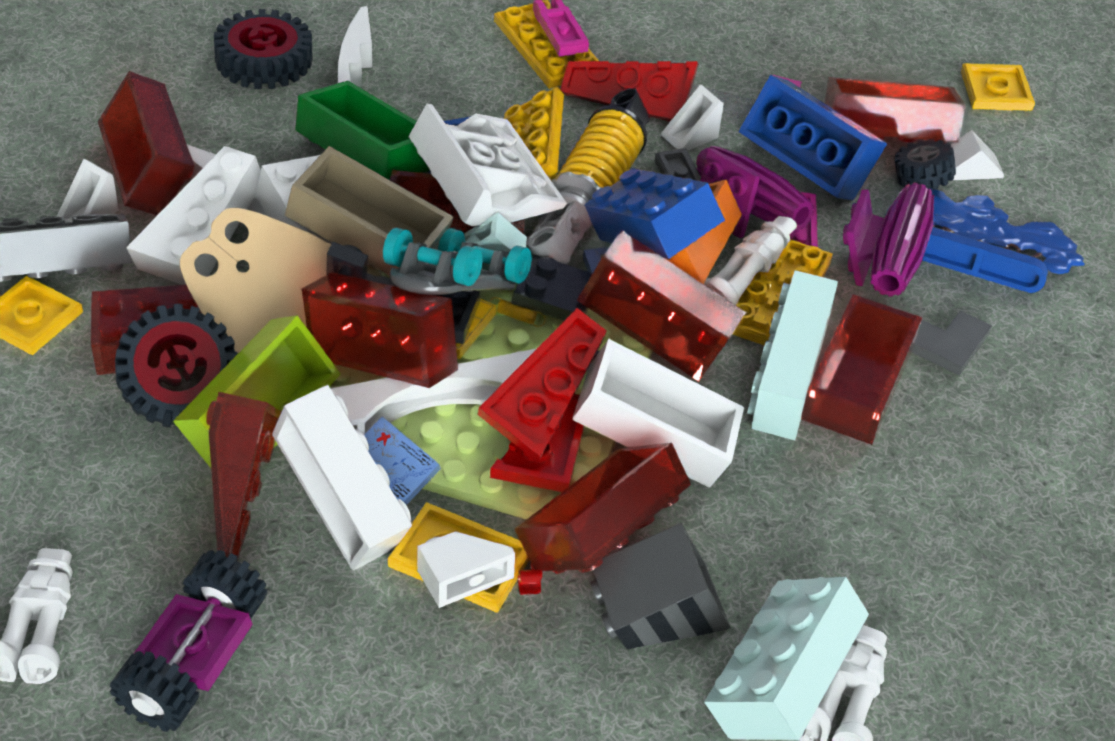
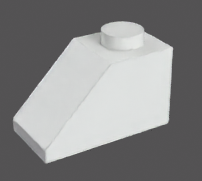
(462, 566)

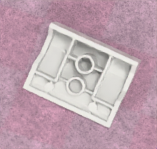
(484, 168)

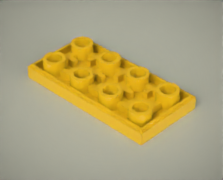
(533, 44)
(539, 126)
(764, 290)

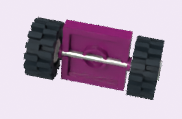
(190, 641)

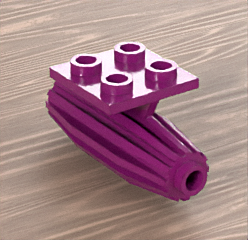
(754, 188)
(892, 242)

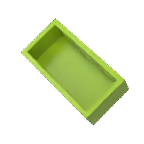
(272, 368)

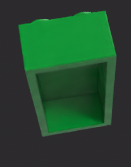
(359, 128)

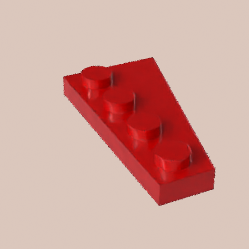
(661, 85)
(541, 388)

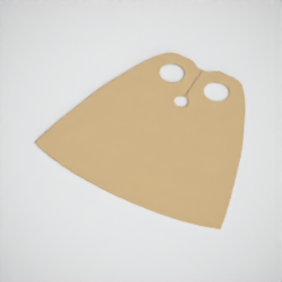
(280, 264)

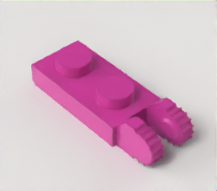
(561, 28)

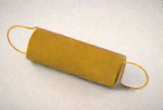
(517, 312)

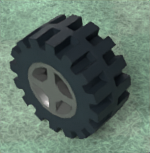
(925, 163)

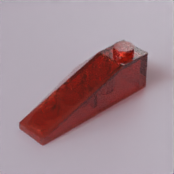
(238, 445)

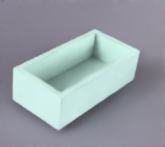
(791, 354)
(787, 659)

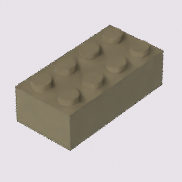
(361, 207)

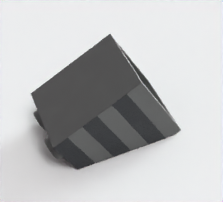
(658, 591)

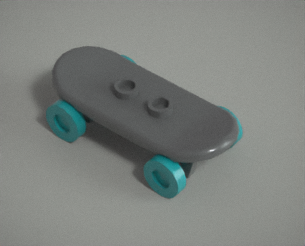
(453, 266)

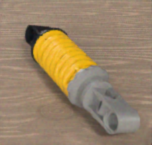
(600, 156)

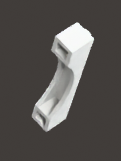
(394, 398)

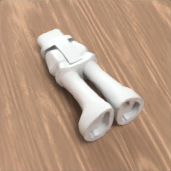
(752, 256)
(41, 598)
(856, 678)

